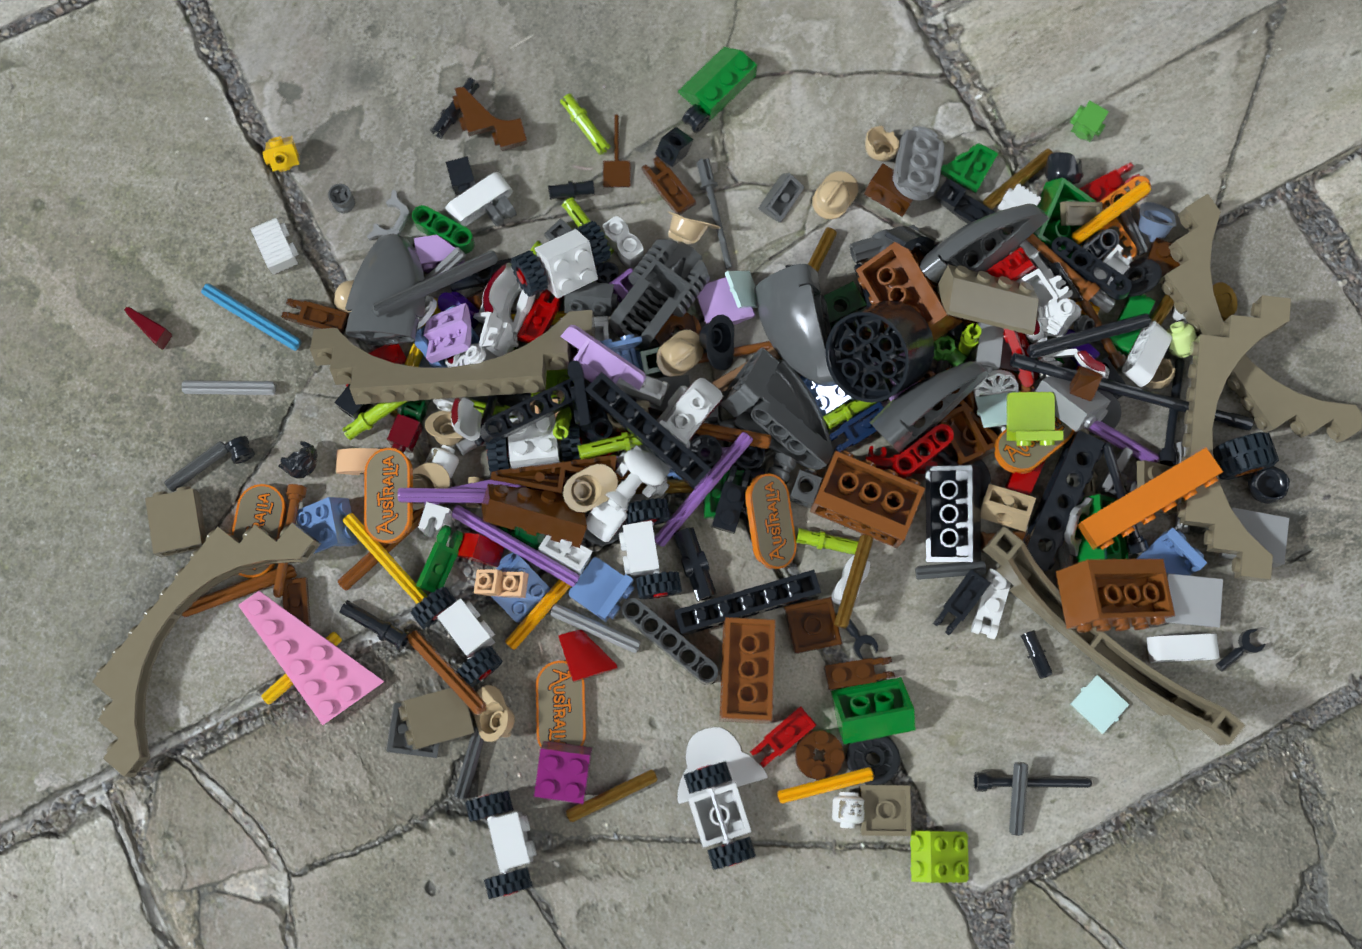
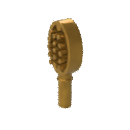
(1225, 299)

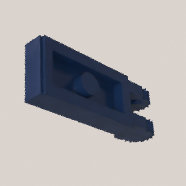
(857, 428)

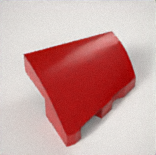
(584, 655)

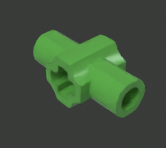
(950, 354)

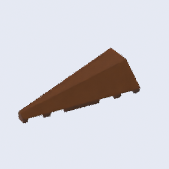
(970, 439)
(551, 475)

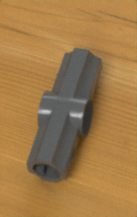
(870, 247)

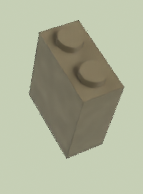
(176, 521)
(435, 718)

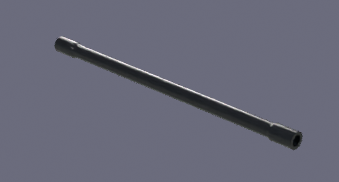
(1031, 364)

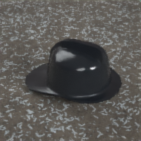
(718, 341)

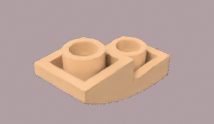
(353, 460)
(501, 584)

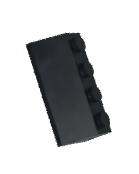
(953, 513)

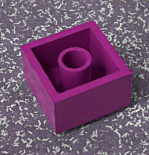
(563, 772)

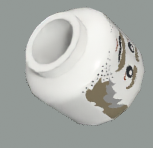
(445, 457)
(848, 809)

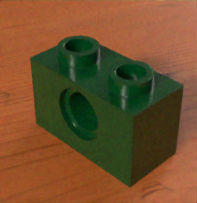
(846, 296)

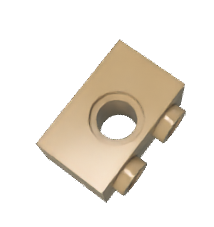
(1007, 507)

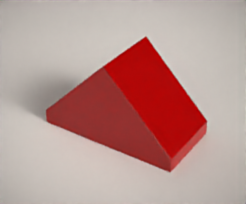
(480, 549)

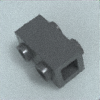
(594, 297)

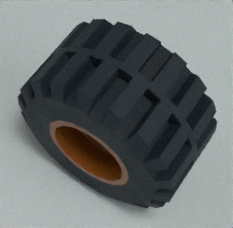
(1245, 455)

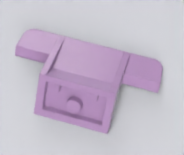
(599, 358)

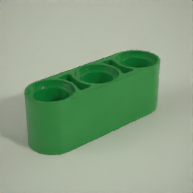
(436, 221)
(1133, 307)

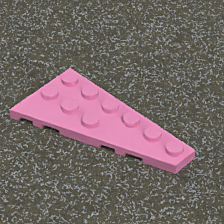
(316, 667)

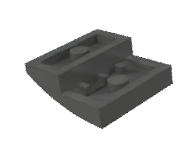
(397, 741)

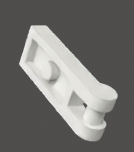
(991, 605)

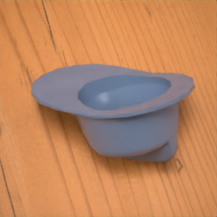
(1155, 220)

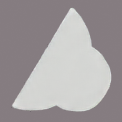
(713, 747)

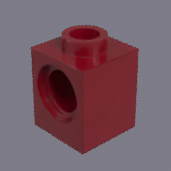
(404, 433)

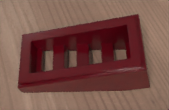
(156, 333)

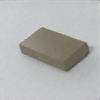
(1079, 212)

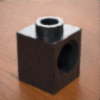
(674, 146)
(460, 175)
(346, 404)

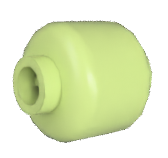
(1182, 337)

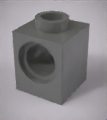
(805, 498)

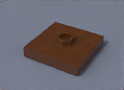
(812, 625)

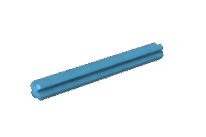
(251, 316)

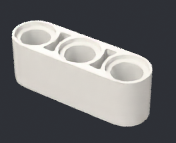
(473, 202)
(1147, 354)
(1183, 648)

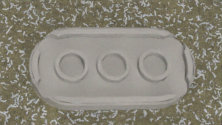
(918, 163)

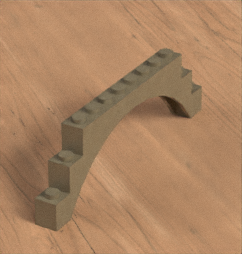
(1212, 364)
(383, 381)
(1260, 394)
(129, 670)
(1147, 684)

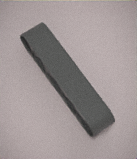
(665, 630)

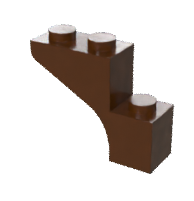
(478, 120)

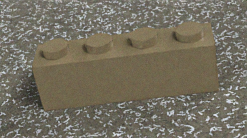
(988, 299)

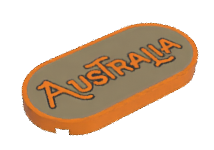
(1027, 458)
(262, 507)
(384, 515)
(771, 521)
(560, 706)

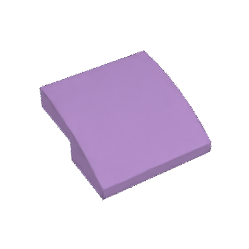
(718, 300)
(448, 333)

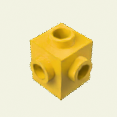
(281, 153)

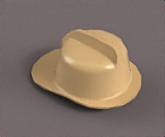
(835, 195)
(686, 229)
(679, 353)
(441, 428)
(429, 476)
(589, 486)
(497, 719)

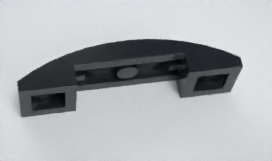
(960, 204)
(909, 238)

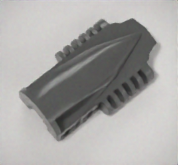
(664, 285)

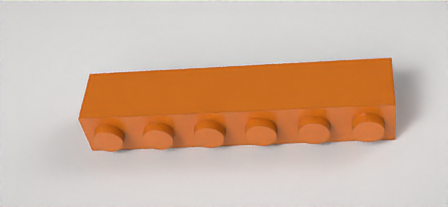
(1149, 499)

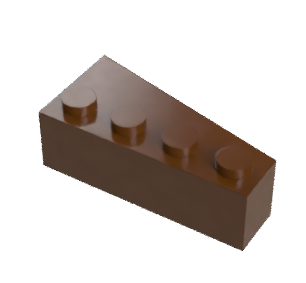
(533, 512)

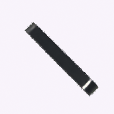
(1093, 264)

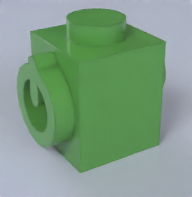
(1088, 121)

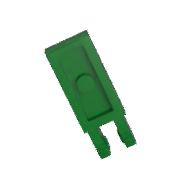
(440, 560)

